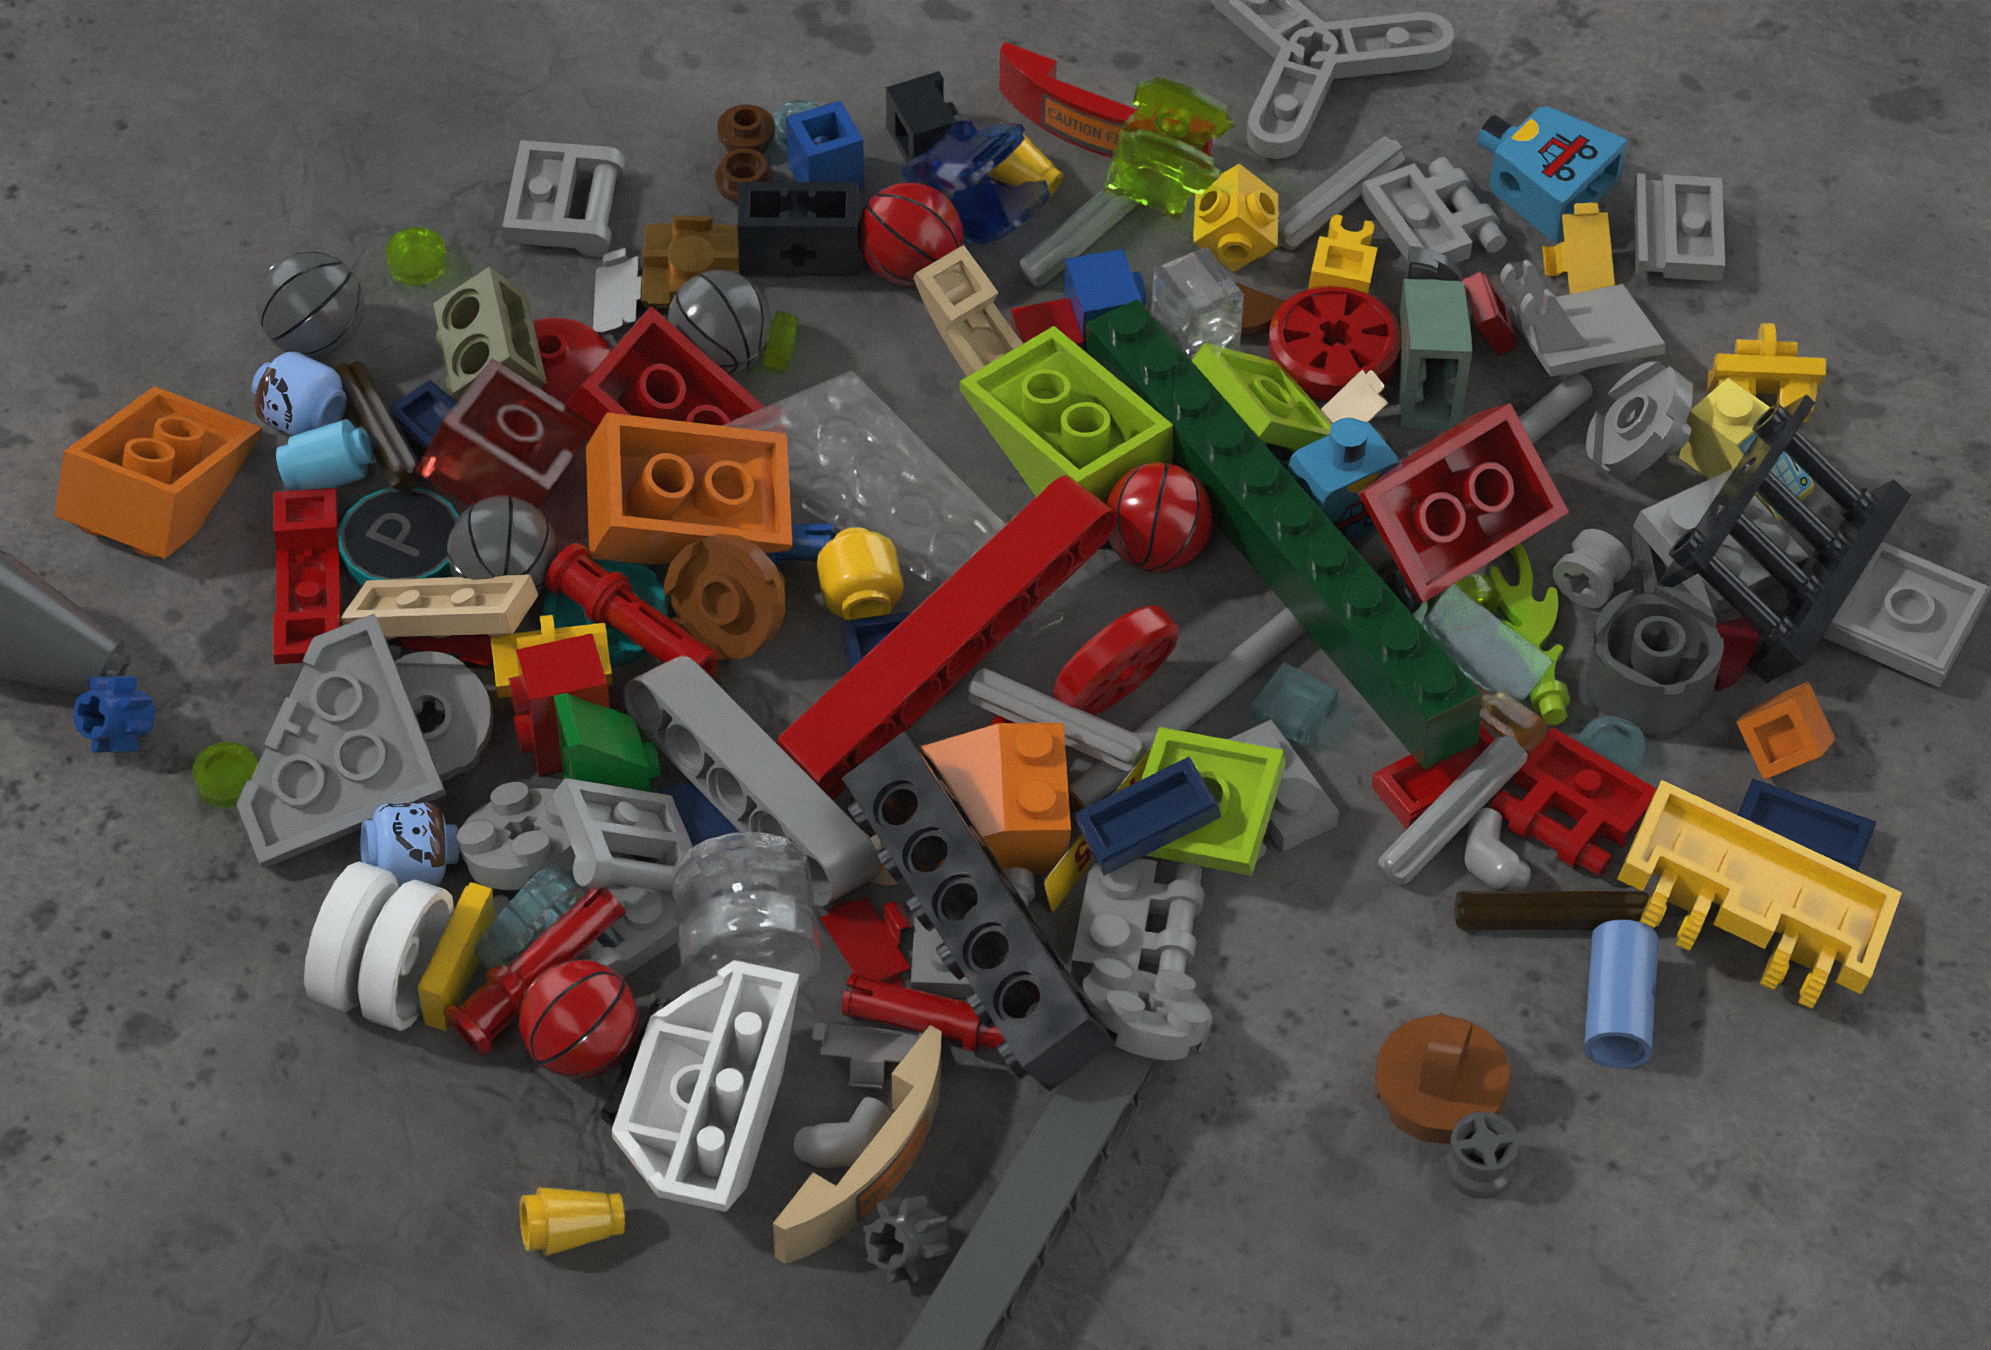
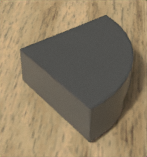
(1429, 264)

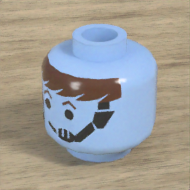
(298, 394)
(410, 841)

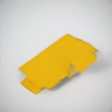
(1585, 250)

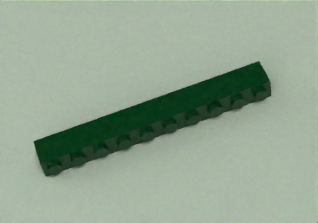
(1295, 544)

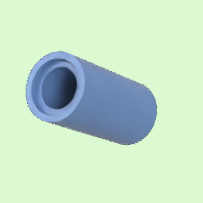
(1621, 994)

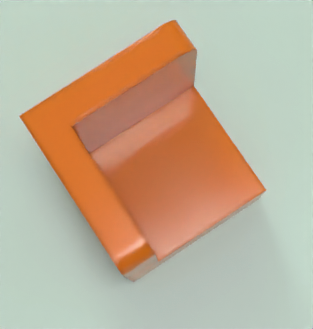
(1786, 730)

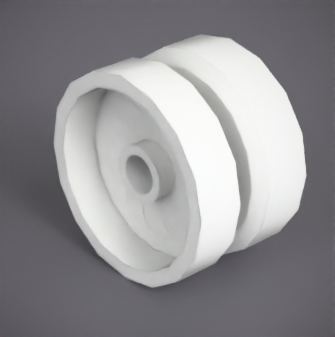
(375, 944)

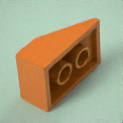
(153, 471)
(681, 481)
(1012, 789)

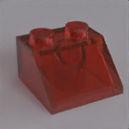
(504, 441)

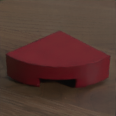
(1739, 649)

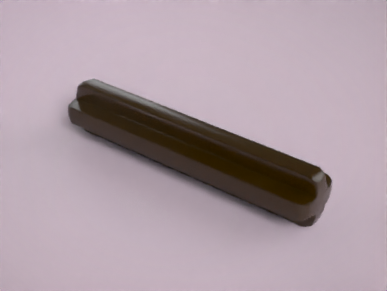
(374, 416)
(1546, 909)

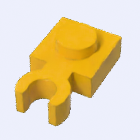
(1344, 257)

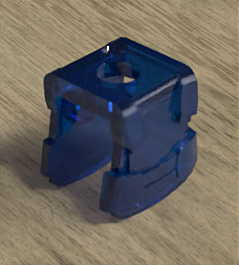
(962, 164)

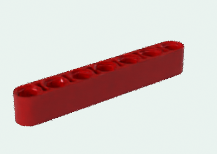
(949, 633)

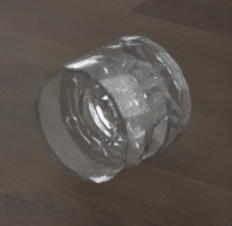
(745, 903)

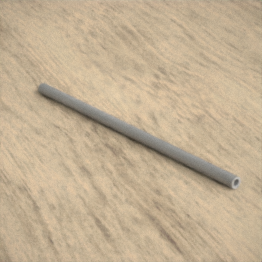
(1285, 628)

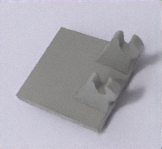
(1580, 327)

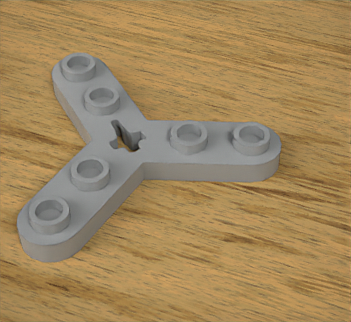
(1349, 49)

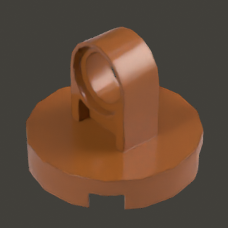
(727, 595)
(1438, 1073)

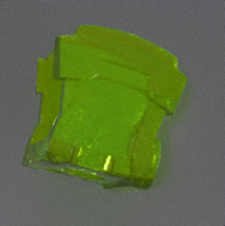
(1162, 143)

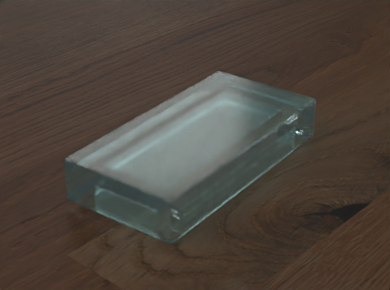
(1485, 645)

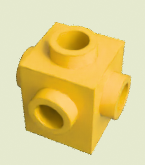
(1237, 218)

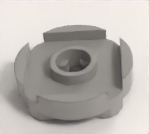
(1642, 421)
(459, 696)
(514, 837)
(1148, 1011)

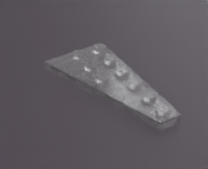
(874, 473)

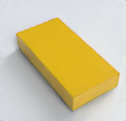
(454, 957)

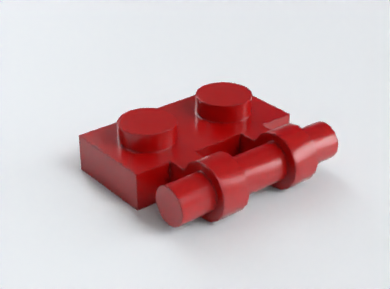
(1583, 786)

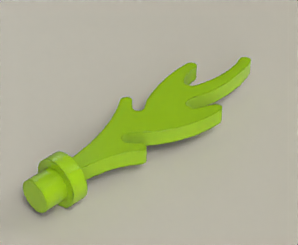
(1534, 623)

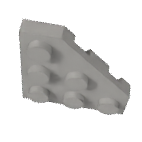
(337, 748)

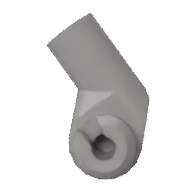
(1491, 859)

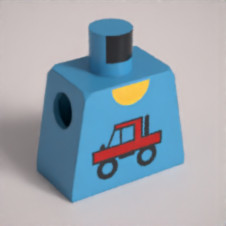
(1551, 165)
(1339, 469)

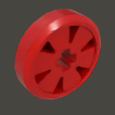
(1334, 314)
(1117, 660)

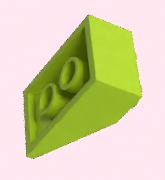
(1066, 416)

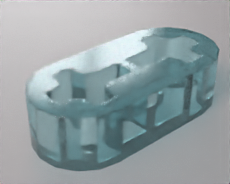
(528, 916)

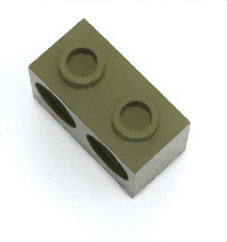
(483, 322)

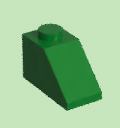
(603, 745)

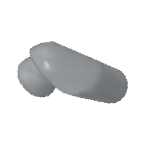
(841, 1143)

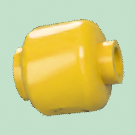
(860, 574)

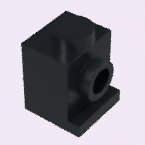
(918, 114)

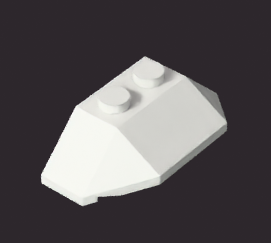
(708, 1085)

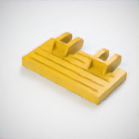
(1762, 888)

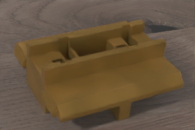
(682, 251)

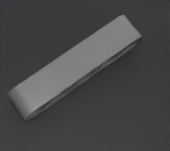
(748, 773)

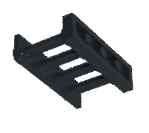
(1839, 553)

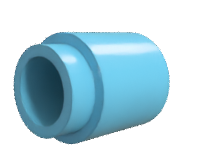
(325, 457)

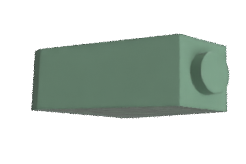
(1433, 354)

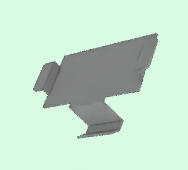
(616, 291)
(866, 1048)

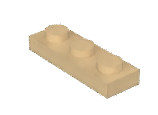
(444, 605)

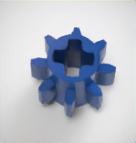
(114, 714)

